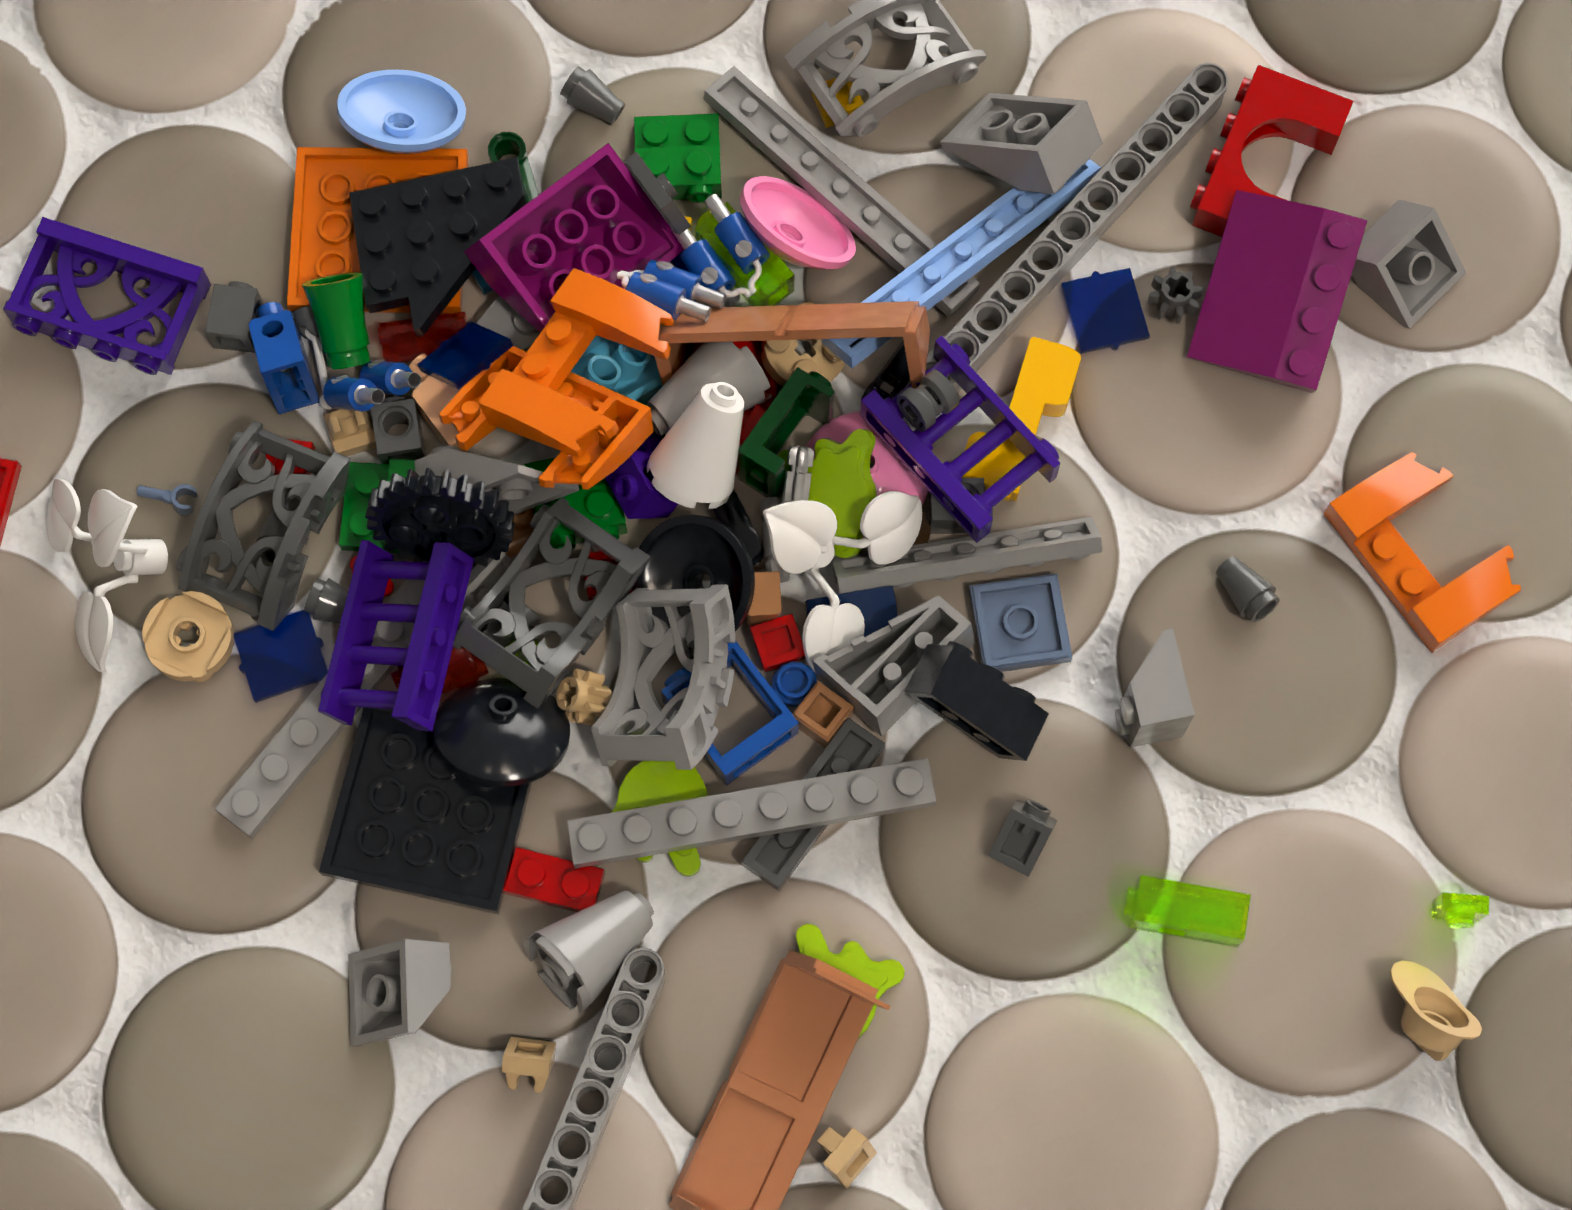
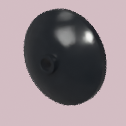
(687, 550)
(498, 736)

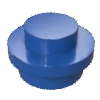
(793, 682)

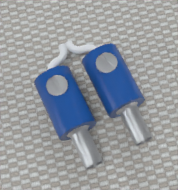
(738, 240)
(672, 290)
(370, 387)

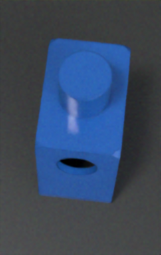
(279, 348)

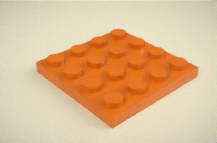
(322, 211)

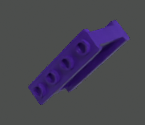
(78, 247)

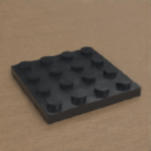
(419, 824)

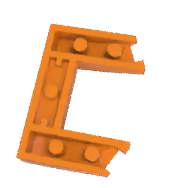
(528, 397)
(600, 454)
(1432, 611)

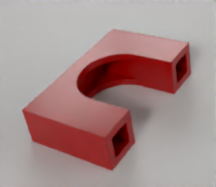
(1269, 108)

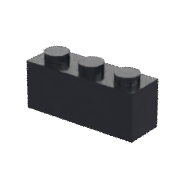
(977, 700)

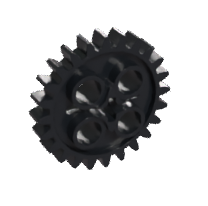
(440, 509)

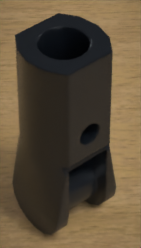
(894, 373)
(734, 516)

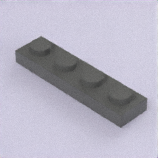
(778, 855)

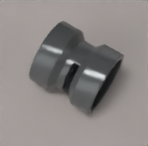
(928, 400)

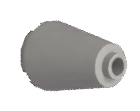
(709, 364)
(589, 947)

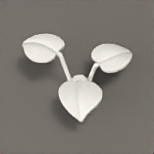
(107, 526)
(805, 541)

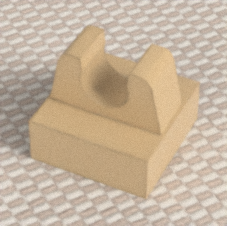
(350, 431)
(530, 1059)
(846, 1155)

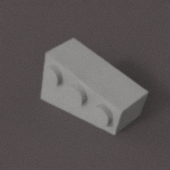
(879, 666)

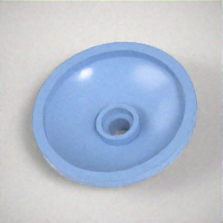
(401, 111)

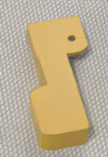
(1040, 390)

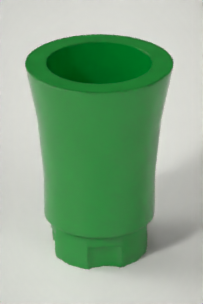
(340, 318)

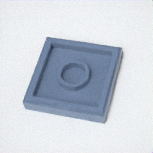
(1020, 623)

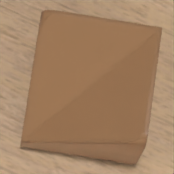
(766, 599)
(822, 714)

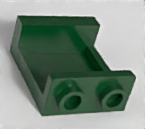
(758, 455)

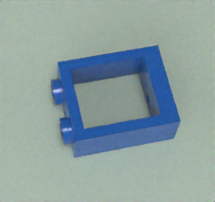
(759, 744)

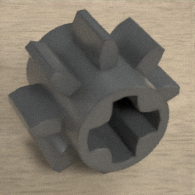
(1184, 302)

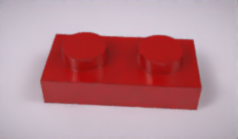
(553, 881)

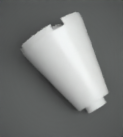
(701, 449)

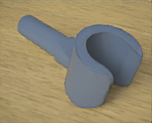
(170, 496)

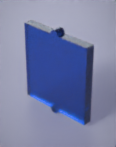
(1105, 310)
(465, 355)
(282, 657)

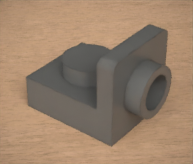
(1023, 836)

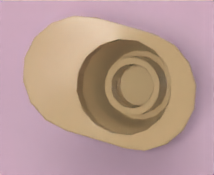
(1432, 1011)

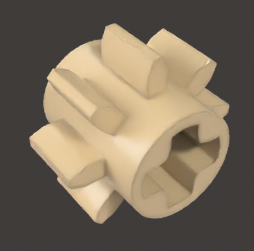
(583, 696)

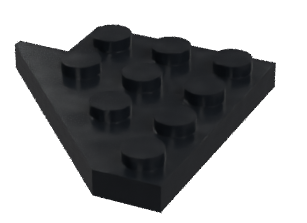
(417, 232)

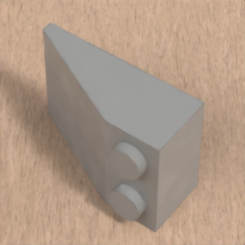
(1026, 139)
(514, 482)

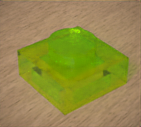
(1460, 909)

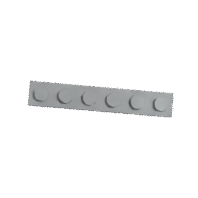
(962, 556)

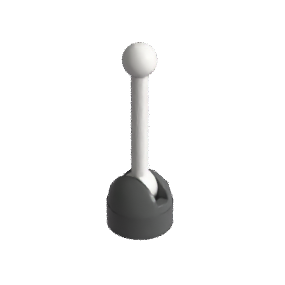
(308, 329)

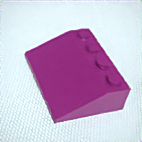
(584, 221)
(1277, 289)

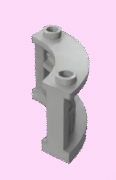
(827, 50)
(633, 719)

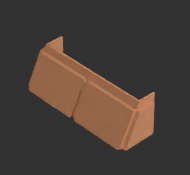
(803, 323)
(776, 1088)

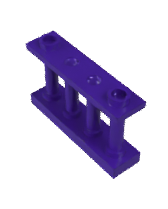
(945, 478)
(430, 644)

